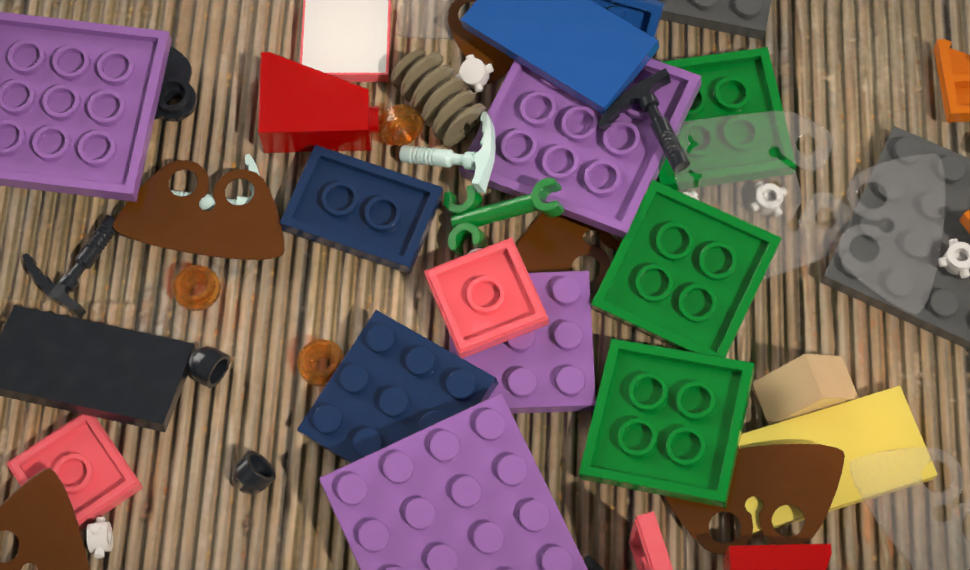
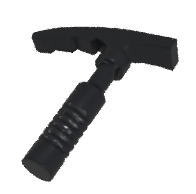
(643, 94)
(84, 260)

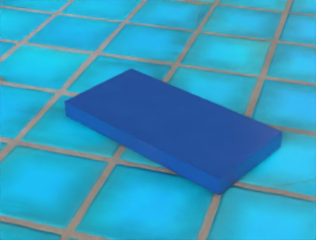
(566, 43)

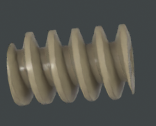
(437, 96)

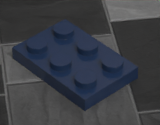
(362, 209)

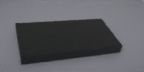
(92, 368)

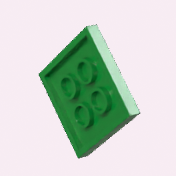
(729, 86)
(686, 272)
(668, 422)

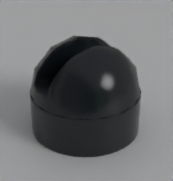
(208, 365)
(253, 473)

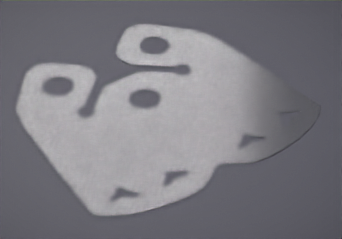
(737, 166)

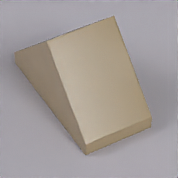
(803, 387)

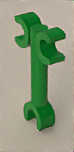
(471, 215)

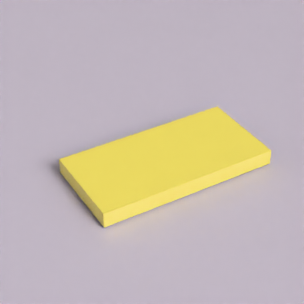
(857, 428)

